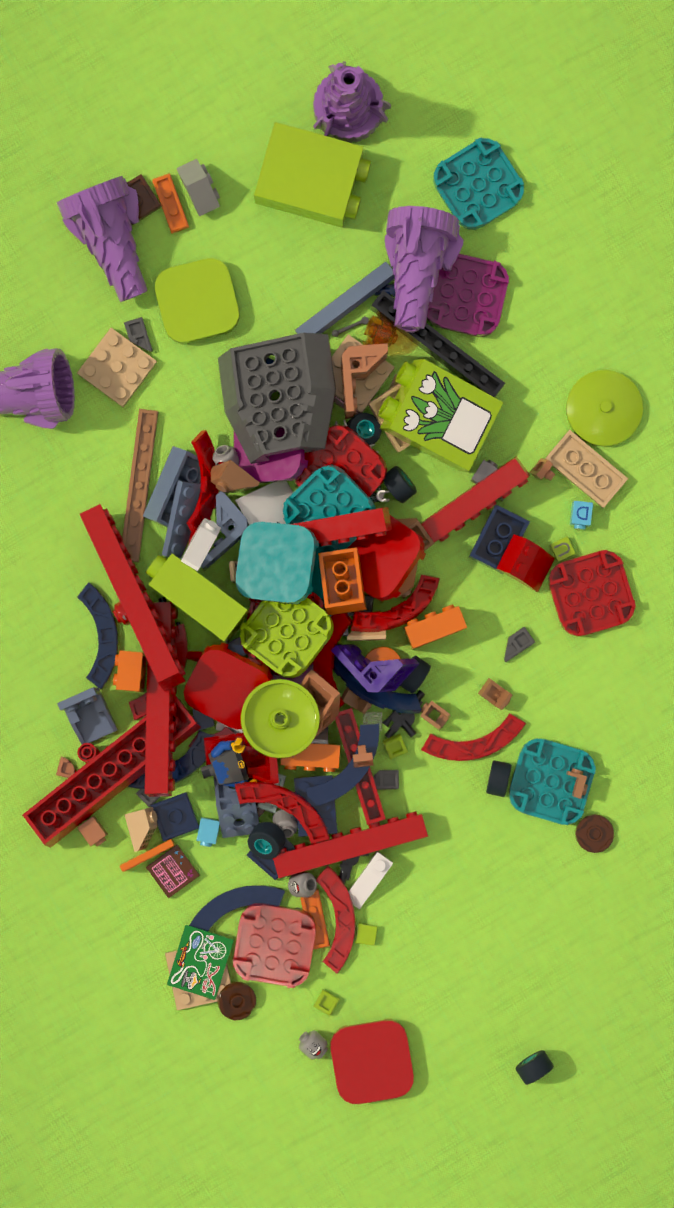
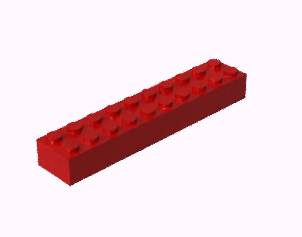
(132, 597)
(100, 780)

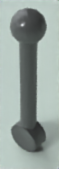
(364, 320)

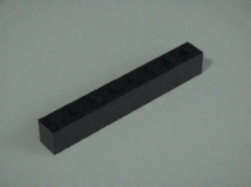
(443, 350)

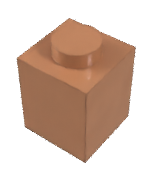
(93, 831)

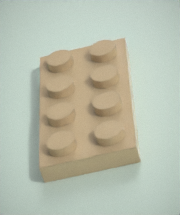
(586, 469)

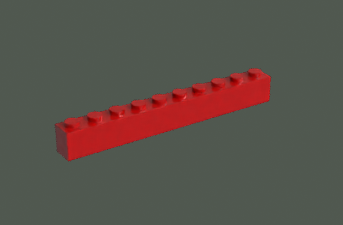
(159, 719)

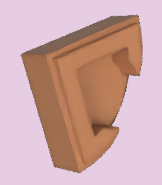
(65, 768)

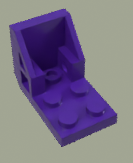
(375, 675)

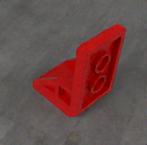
(256, 764)

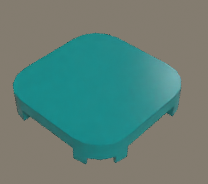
(478, 183)
(326, 495)
(276, 562)
(541, 781)

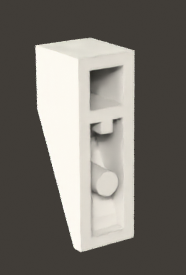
(200, 544)
(369, 879)

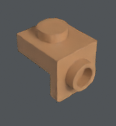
(495, 694)
(355, 701)
(580, 787)

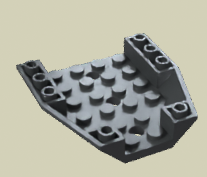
(306, 390)

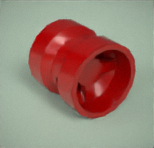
(90, 754)

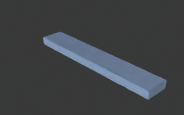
(348, 300)

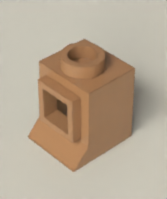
(442, 719)

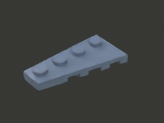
(182, 509)

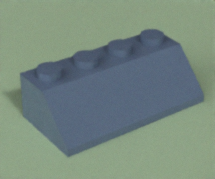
(179, 466)

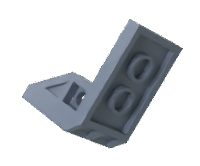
(227, 515)
(89, 715)

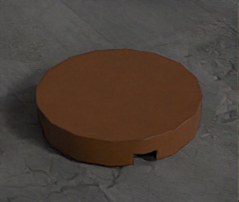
(594, 833)
(236, 1000)

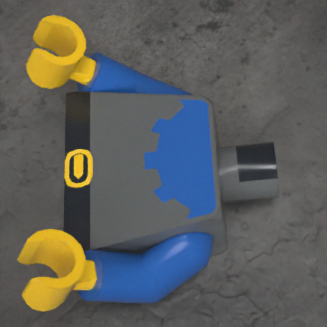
(227, 764)

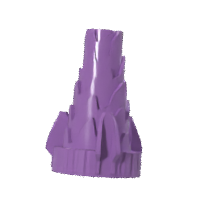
(349, 110)
(103, 222)
(419, 245)
(39, 389)

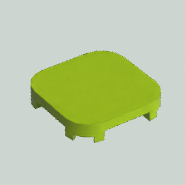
(197, 300)
(287, 635)

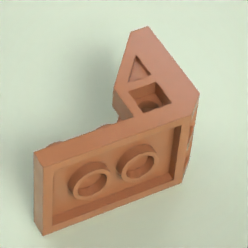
(367, 359)
(326, 698)

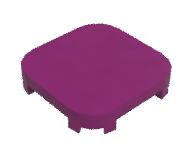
(469, 296)
(278, 468)

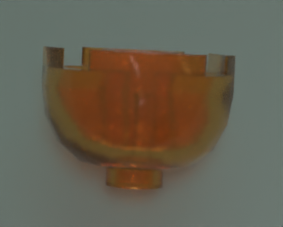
(380, 331)

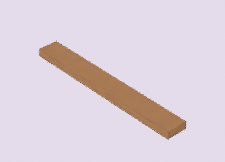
(139, 481)

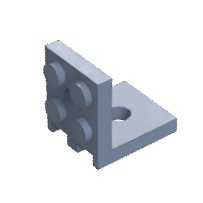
(230, 809)

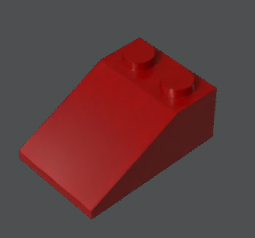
(526, 562)

